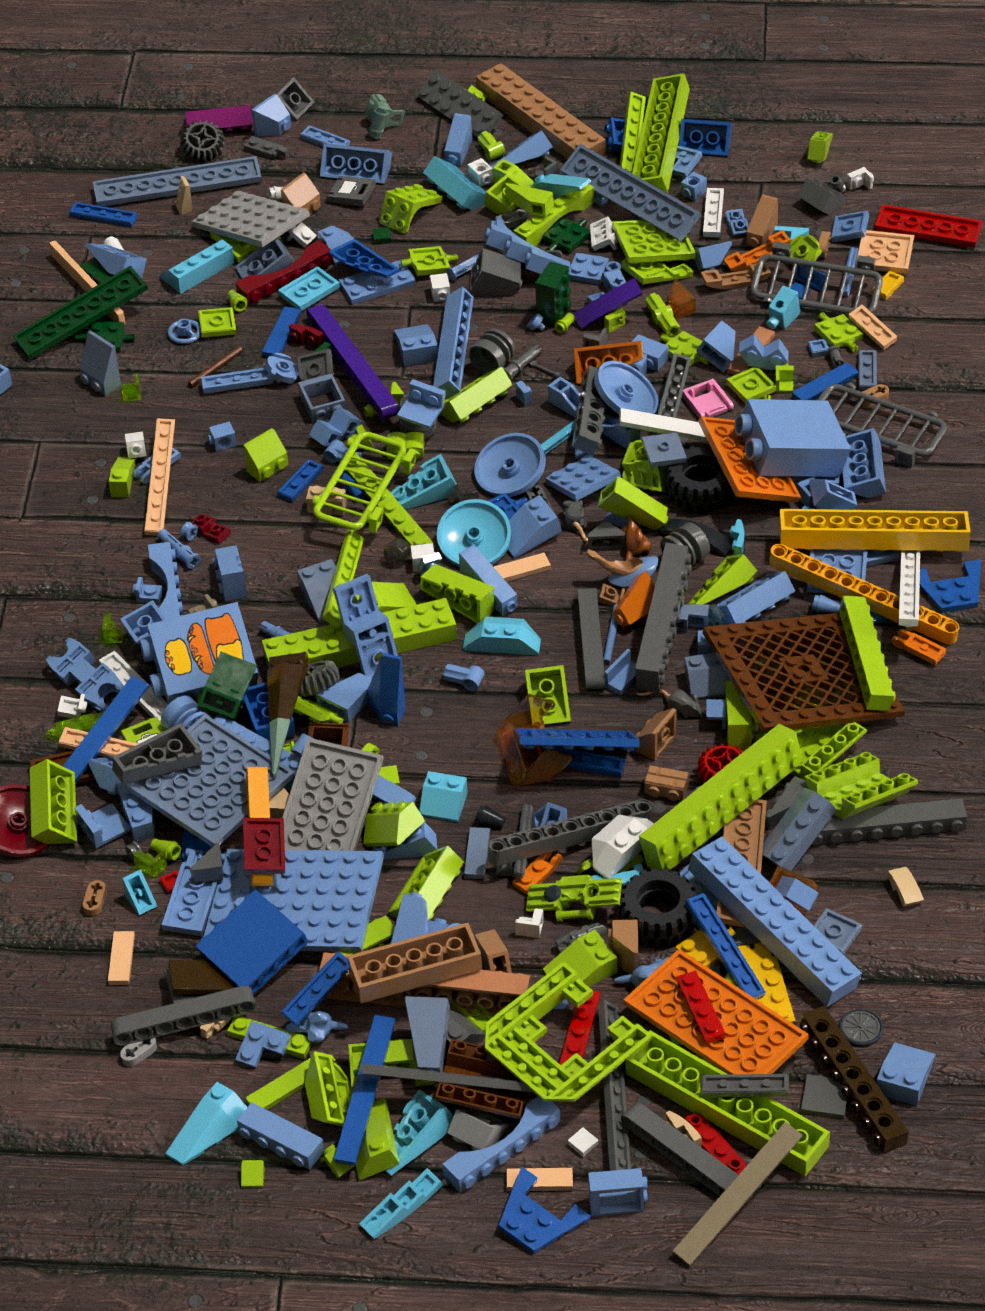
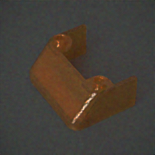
(529, 765)

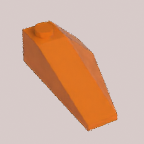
(597, 355)

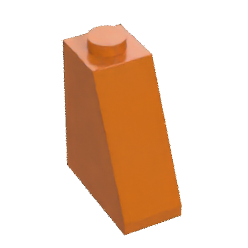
(635, 601)

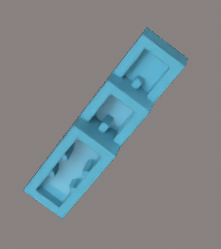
(402, 1204)

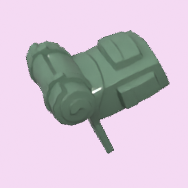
(380, 115)

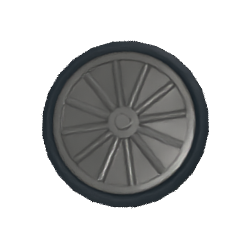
(861, 1027)

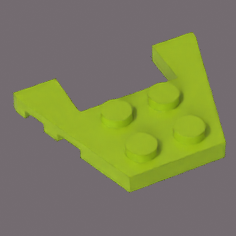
(656, 272)

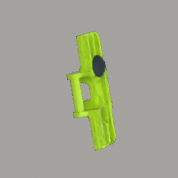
(574, 888)

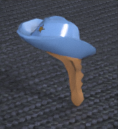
(625, 571)

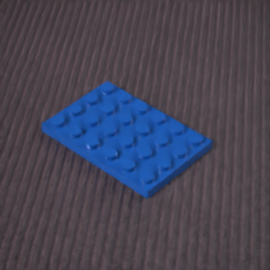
(570, 738)

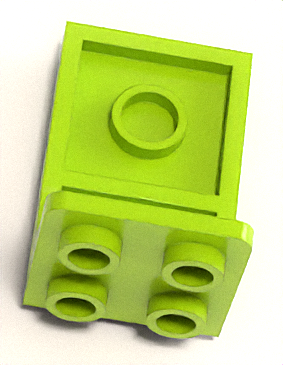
(403, 203)

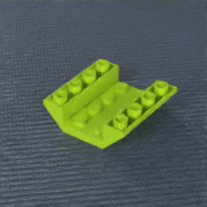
(823, 745)
(858, 784)

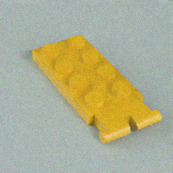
(770, 976)

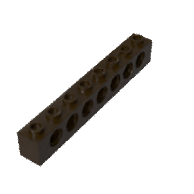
(855, 1080)

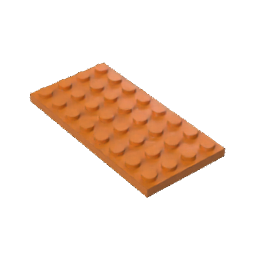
(755, 1035)

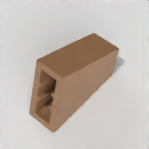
(763, 221)
(493, 952)

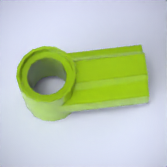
(491, 147)

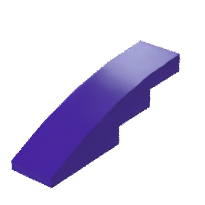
(607, 303)

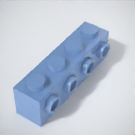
(280, 1136)

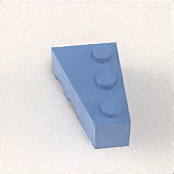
(230, 573)

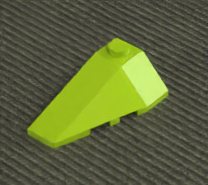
(728, 575)
(378, 1146)

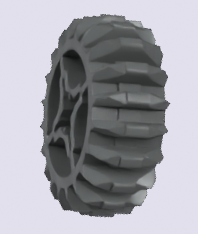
(193, 135)
(319, 677)

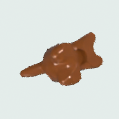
(635, 540)

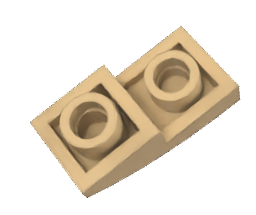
(906, 886)
(684, 1127)

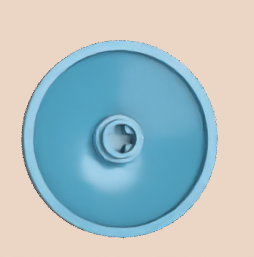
(477, 524)

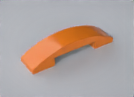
(739, 262)

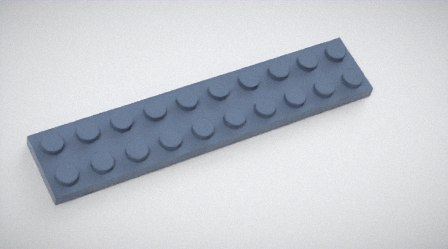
(166, 182)
(632, 193)

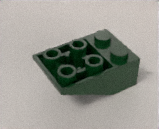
(227, 685)

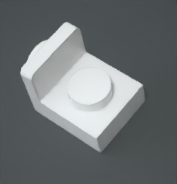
(858, 178)

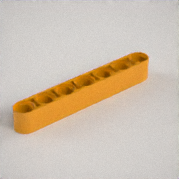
(258, 808)

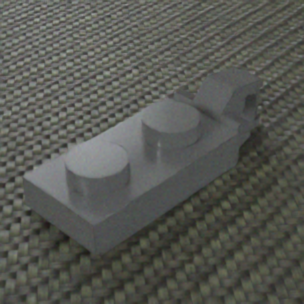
(265, 148)

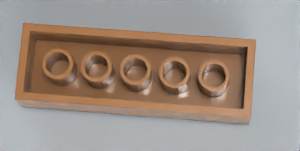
(414, 962)

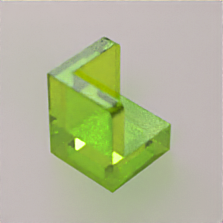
(132, 391)

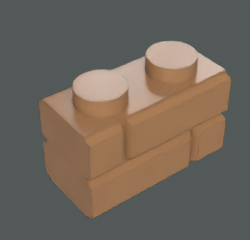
(666, 783)

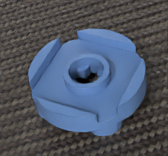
(281, 368)

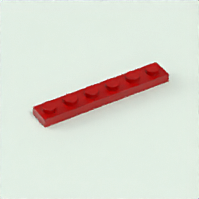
(580, 1028)

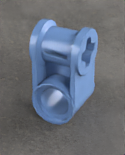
(612, 279)

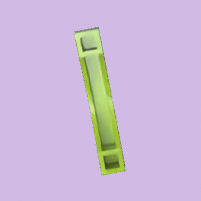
(536, 226)

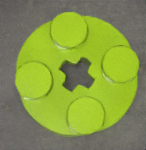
(807, 243)

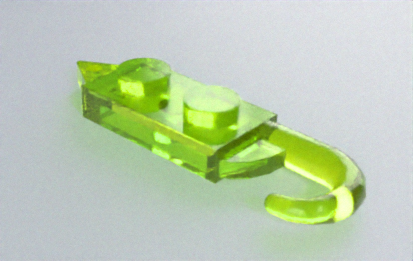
(81, 723)

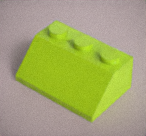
(391, 823)

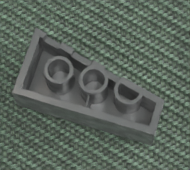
(158, 755)

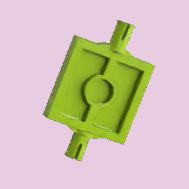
(428, 260)
(838, 331)
(684, 345)
(316, 712)

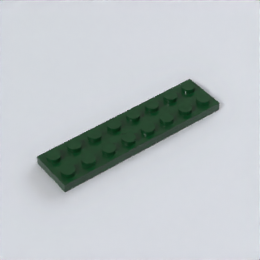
(80, 312)

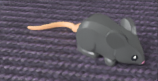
(575, 515)
(681, 702)

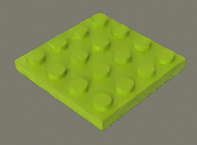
(648, 244)

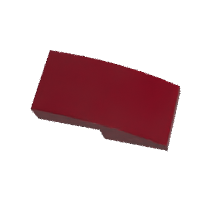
(304, 334)
(210, 529)

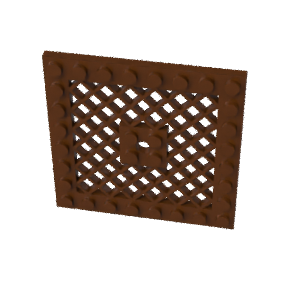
(797, 669)

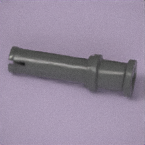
(516, 366)

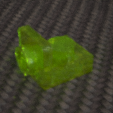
(110, 632)
(150, 865)

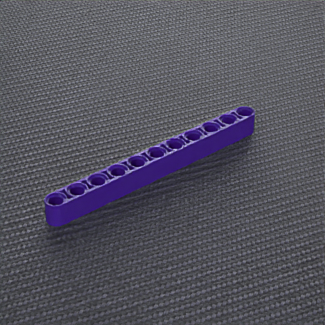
(353, 362)

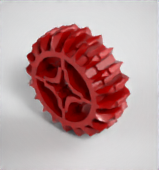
(715, 759)

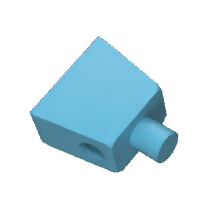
(783, 308)

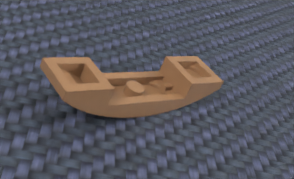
(735, 279)

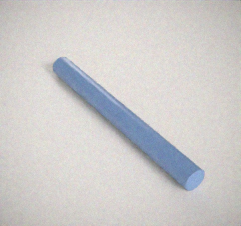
(610, 639)

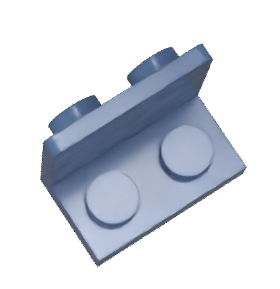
(423, 404)
(102, 824)

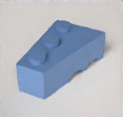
(138, 814)

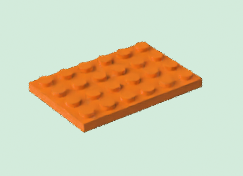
(738, 469)

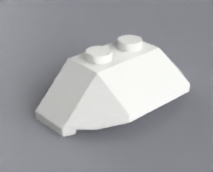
(617, 844)

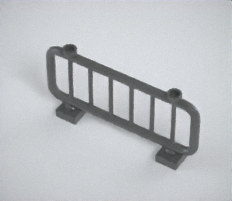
(782, 252)
(904, 453)

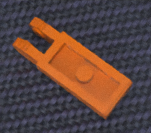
(919, 646)
(537, 871)

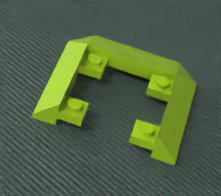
(517, 1027)

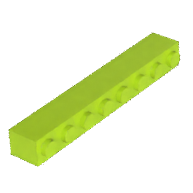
(866, 653)

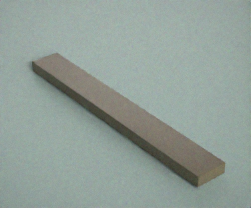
(737, 1194)

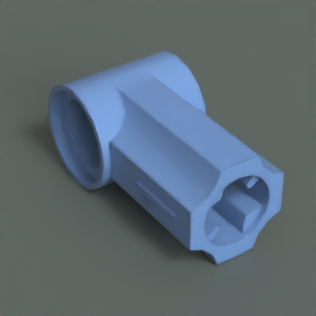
(336, 452)
(469, 678)

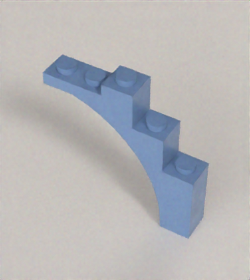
(516, 248)

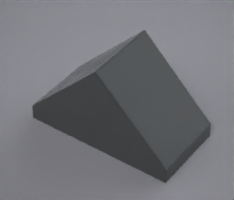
(606, 537)
(208, 866)

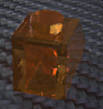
(681, 300)

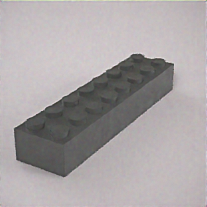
(662, 618)

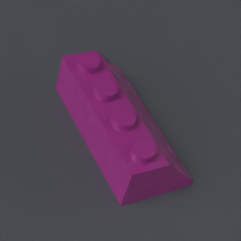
(225, 118)

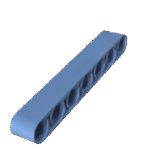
(384, 790)

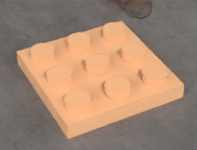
(889, 249)

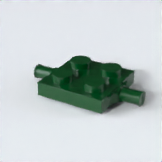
(566, 235)
(110, 331)

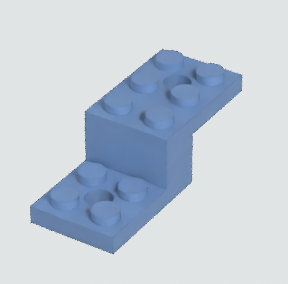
(364, 622)

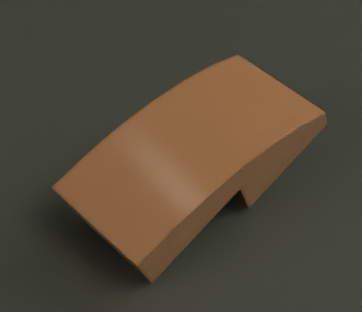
(611, 595)

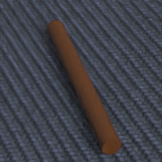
(215, 366)

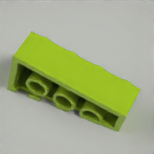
(463, 593)

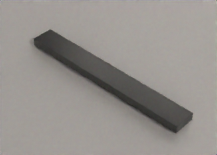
(444, 1077)

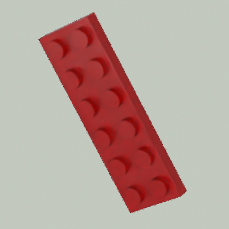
(928, 225)

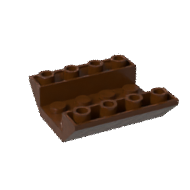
(476, 1061)

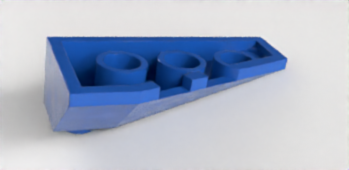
(363, 259)
(387, 690)

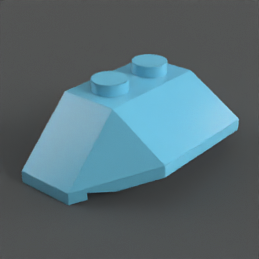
(502, 636)

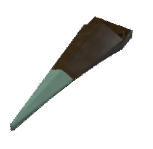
(284, 683)

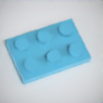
(309, 288)

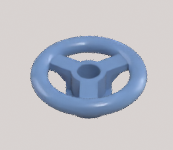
(184, 329)

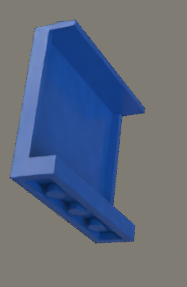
(252, 942)

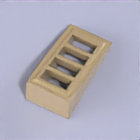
(183, 200)

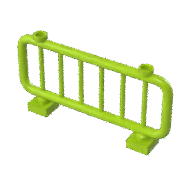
(375, 518)

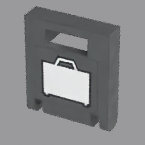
(347, 188)

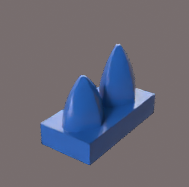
(817, 279)

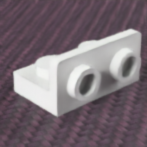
(603, 234)

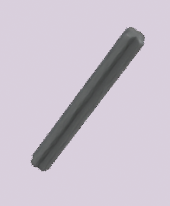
(525, 824)

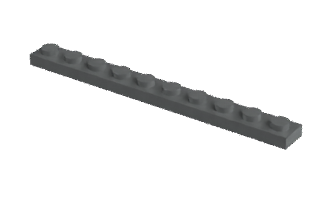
(614, 1095)

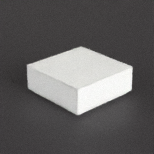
(583, 1142)

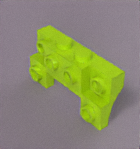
(399, 1054)

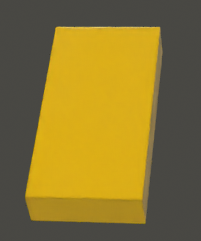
(891, 282)

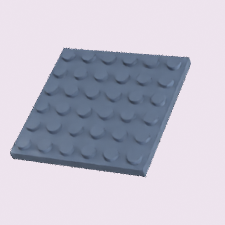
(212, 795)

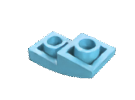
(737, 535)

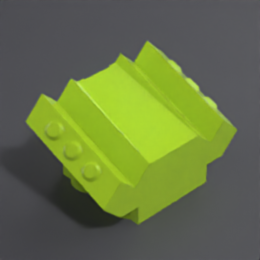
(638, 470)

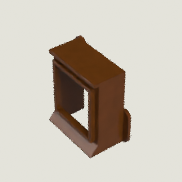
(330, 731)

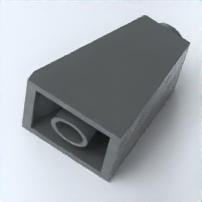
(494, 275)

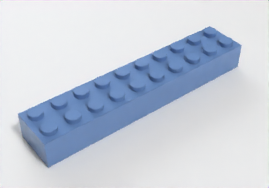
(774, 921)

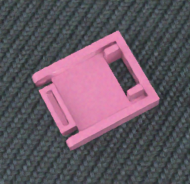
(708, 404)

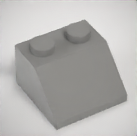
(477, 1128)

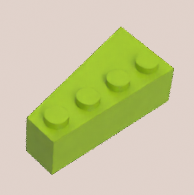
(738, 719)

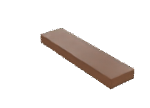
(738, 364)

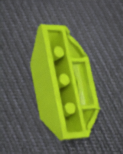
(327, 1089)

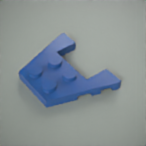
(954, 593)
(531, 1223)

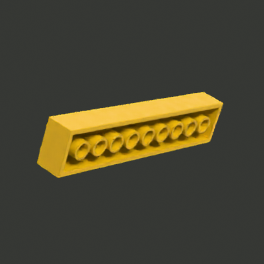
(874, 529)

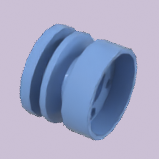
(183, 711)

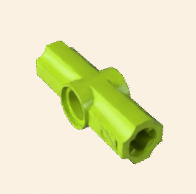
(662, 315)

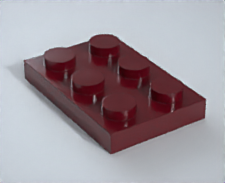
(263, 845)

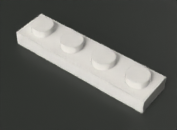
(713, 212)

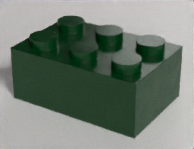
(553, 293)

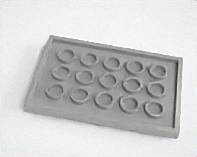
(250, 218)
(330, 797)

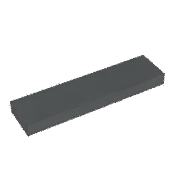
(745, 1085)

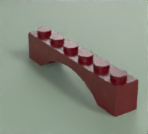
(260, 286)

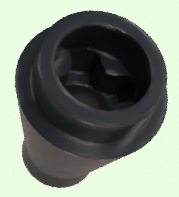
(489, 817)

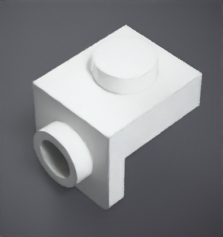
(301, 234)
(71, 707)

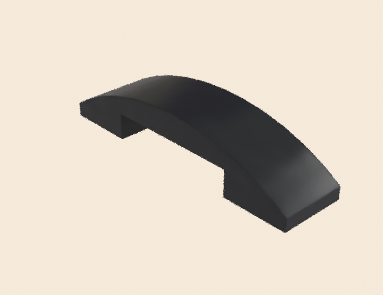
(718, 542)

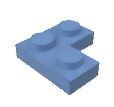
(685, 161)
(260, 1038)

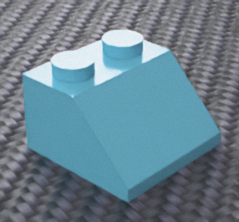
(443, 796)

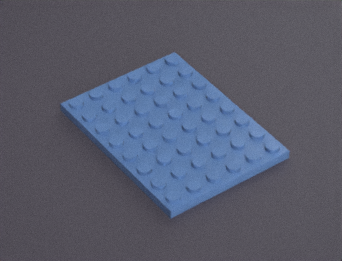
(321, 893)

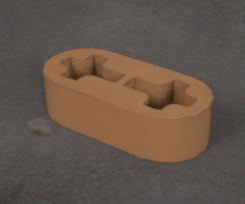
(824, 242)
(880, 391)
(98, 898)

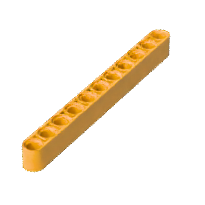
(844, 584)

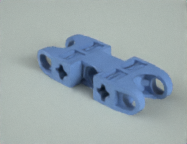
(78, 666)

